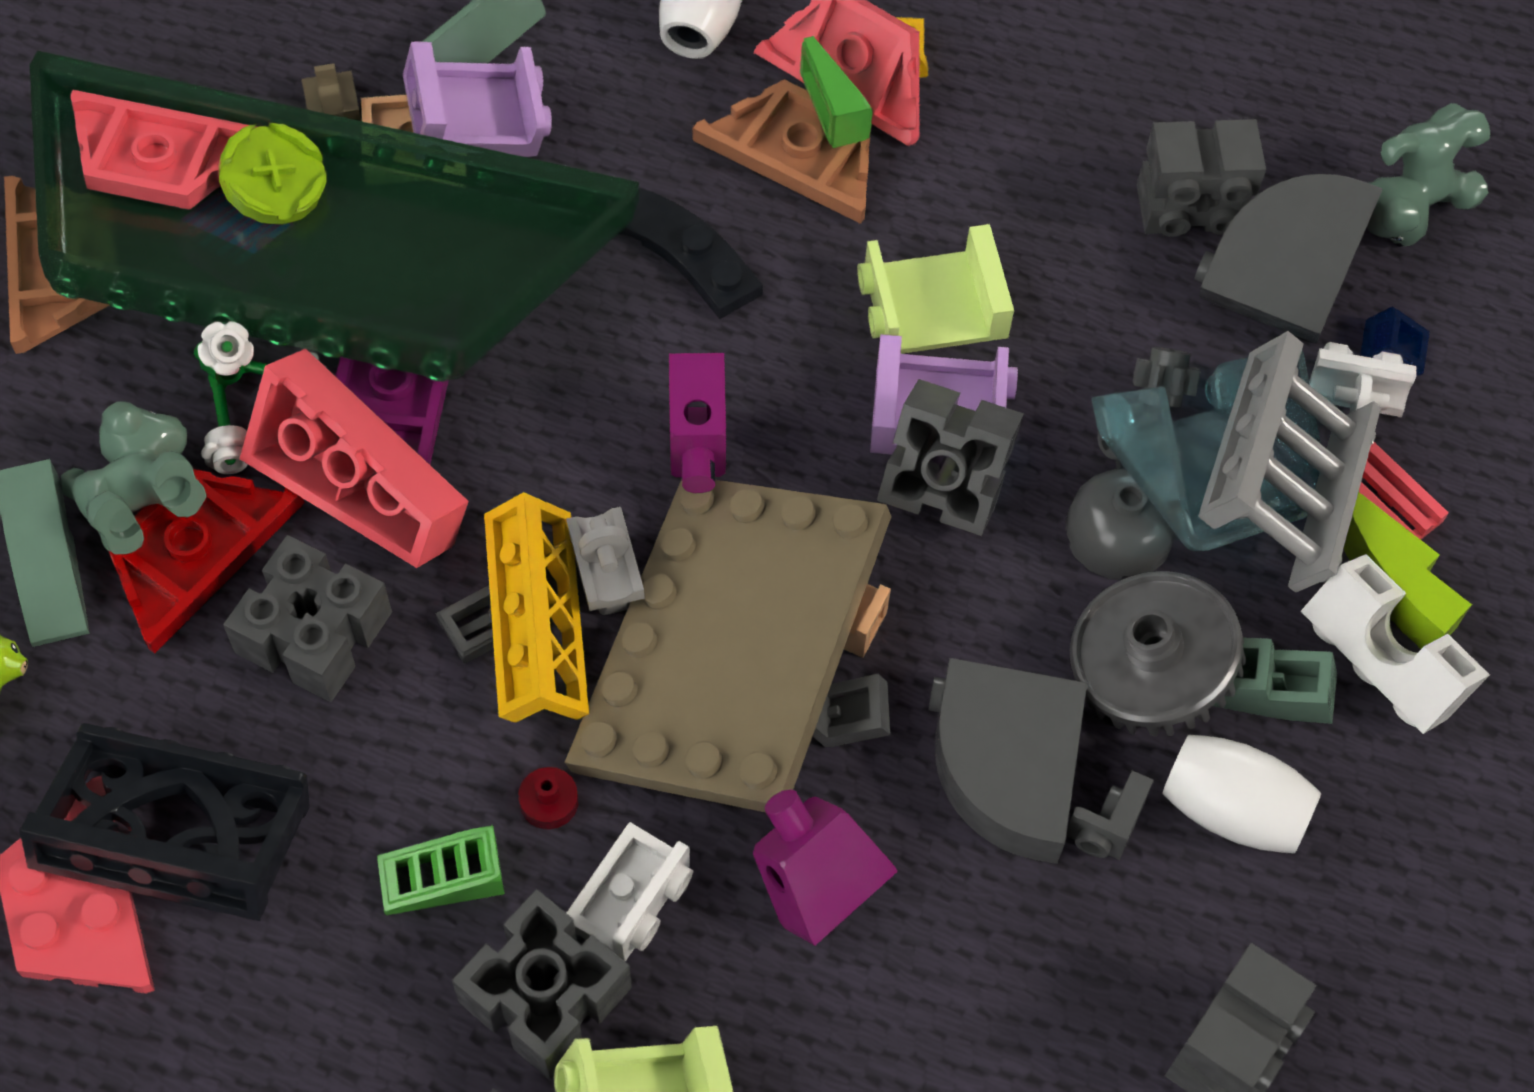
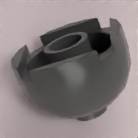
(1117, 527)

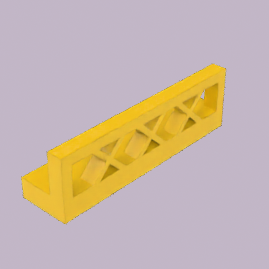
(523, 607)

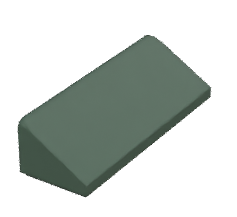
(484, 29)

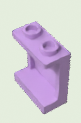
(478, 102)
(900, 372)

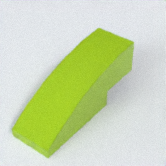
(1430, 605)

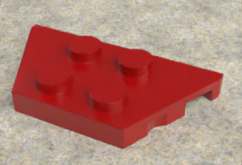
(195, 555)

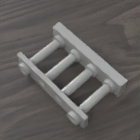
(1248, 458)

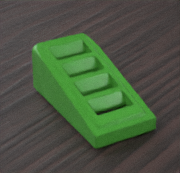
(837, 101)
(444, 892)

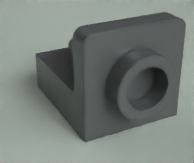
(1111, 830)

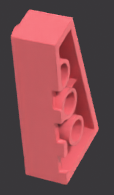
(348, 461)

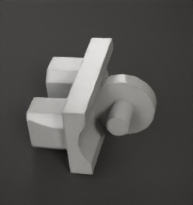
(606, 561)

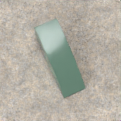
(42, 553)
(1285, 683)

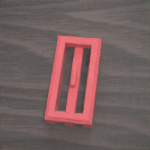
(1401, 492)

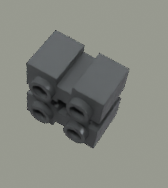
(1199, 175)
(949, 457)
(308, 618)
(542, 947)
(1245, 1028)

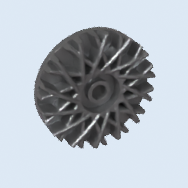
(1157, 651)

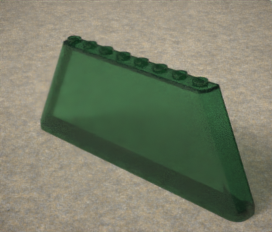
(402, 265)

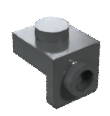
(854, 712)

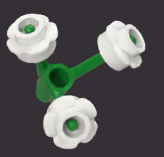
(225, 357)

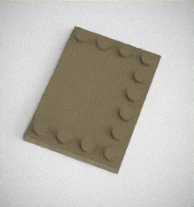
(732, 644)

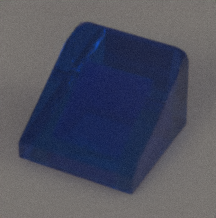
(1396, 334)

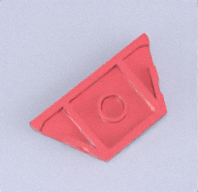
(869, 47)
(149, 149)
(72, 925)

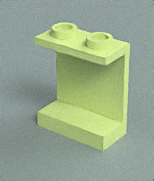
(939, 297)

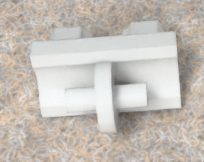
(1359, 380)

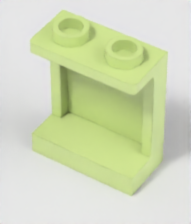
(683, 1067)

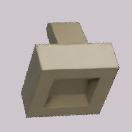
(331, 92)

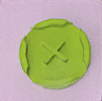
(272, 173)

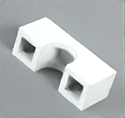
(1355, 617)

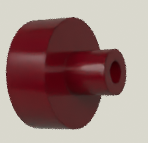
(548, 798)

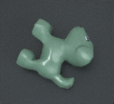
(1428, 173)
(141, 471)

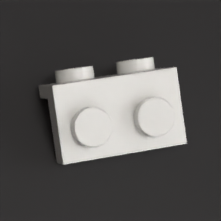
(630, 890)

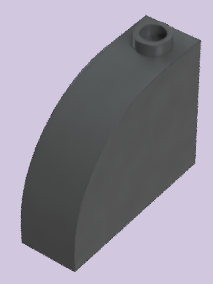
(1290, 252)
(1009, 753)

